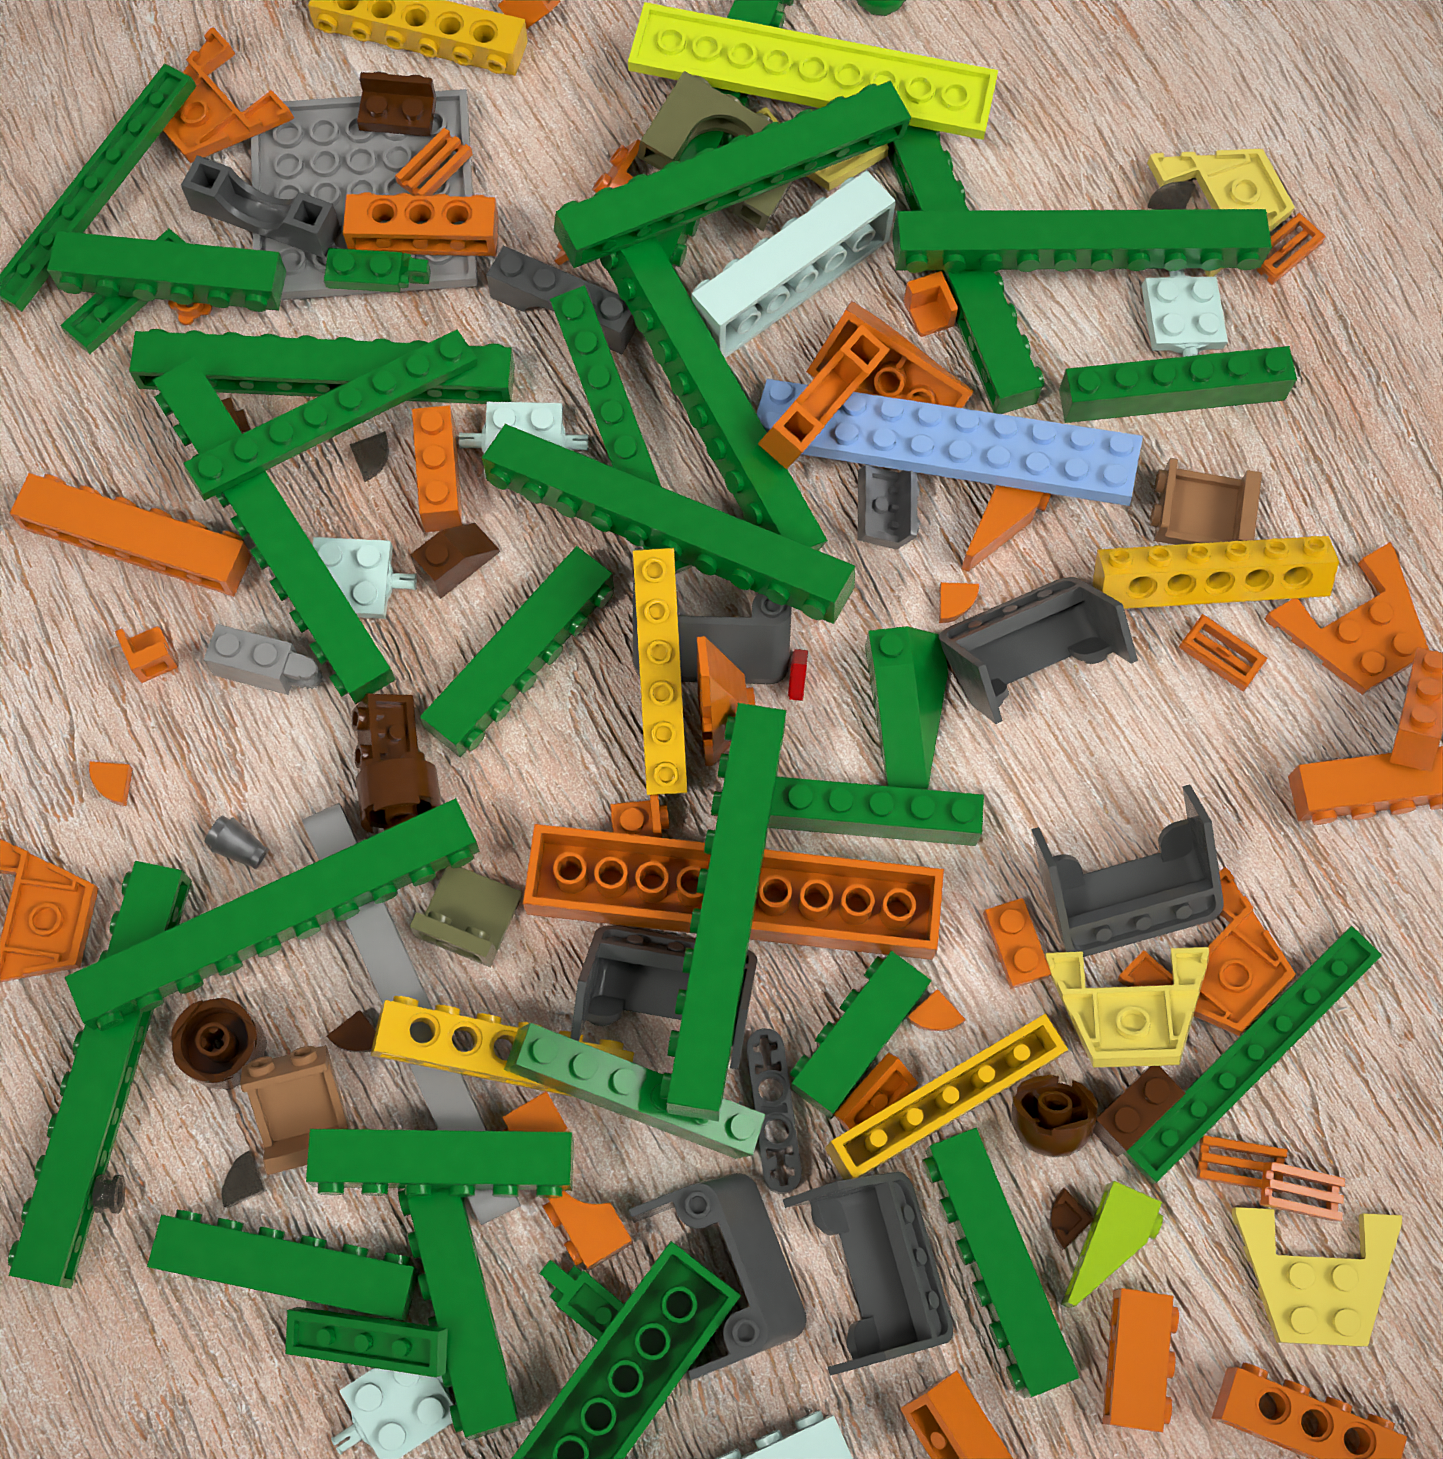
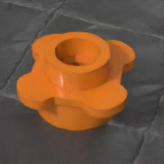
(188, 314)

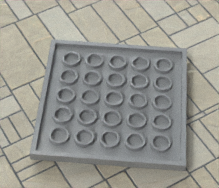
(330, 157)

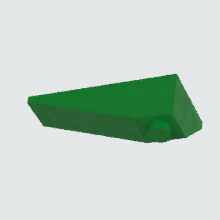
(908, 695)

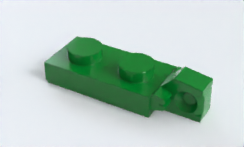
(374, 270)
(582, 1298)

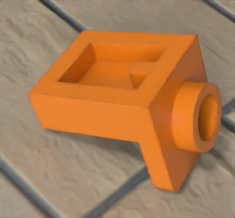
(640, 817)

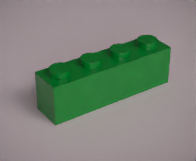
(860, 1033)

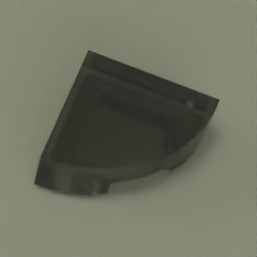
(1172, 196)
(371, 454)
(242, 1181)

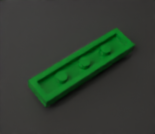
(104, 315)
(366, 1341)

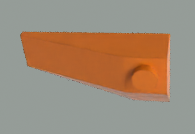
(902, 369)
(719, 692)

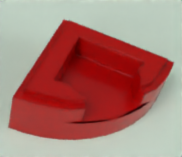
(797, 674)

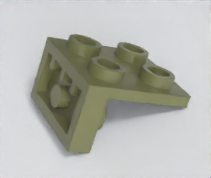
(468, 915)

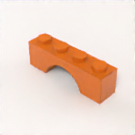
(823, 397)
(592, 1228)

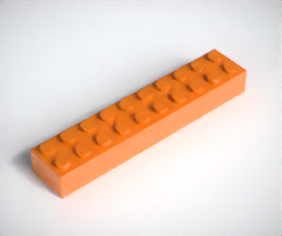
(797, 900)

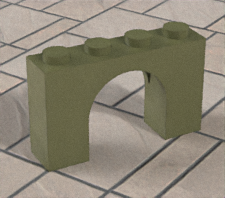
(697, 109)

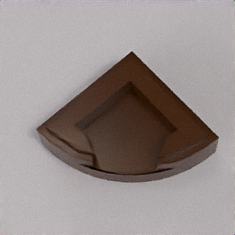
(354, 1034)
(1067, 1218)

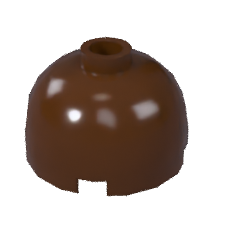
(1053, 1115)

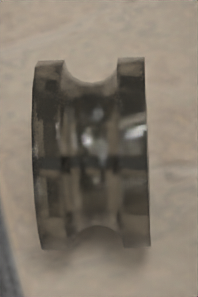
(108, 1193)

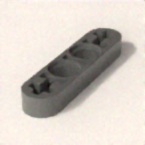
(777, 1110)

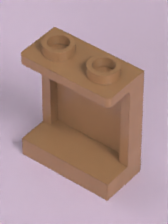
(1204, 506)
(289, 1100)

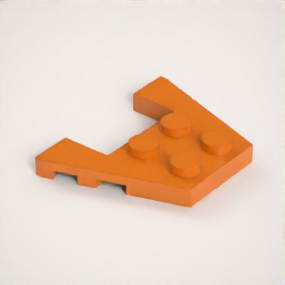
(208, 118)
(1368, 641)
(44, 918)
(1242, 970)

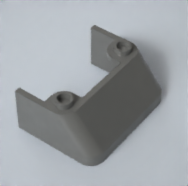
(1031, 635)
(754, 644)
(1137, 896)
(643, 975)
(888, 1266)
(774, 1302)

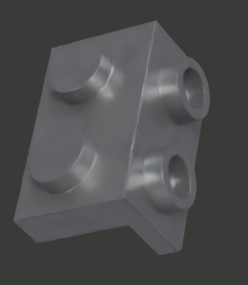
(887, 506)

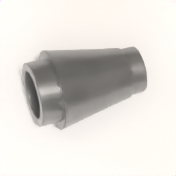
(235, 842)

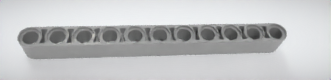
(395, 976)

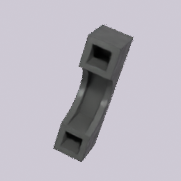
(223, 195)
(531, 283)

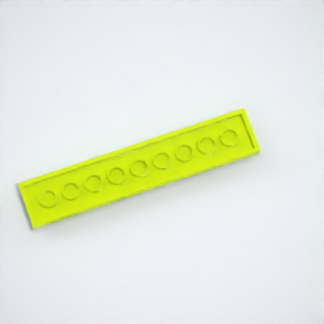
(809, 67)

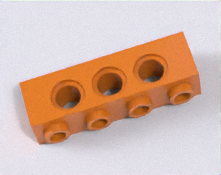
(435, 237)
(1239, 1408)

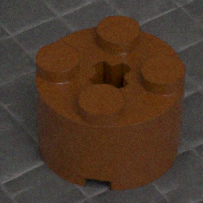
(396, 790)
(197, 1030)

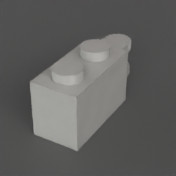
(259, 661)

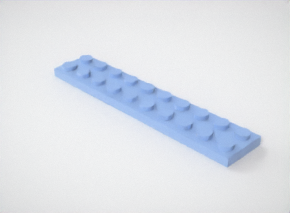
(969, 444)

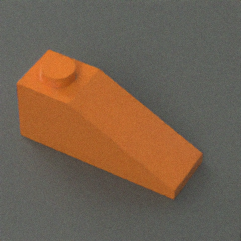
(1003, 518)

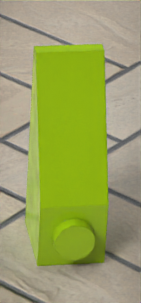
(1118, 1231)

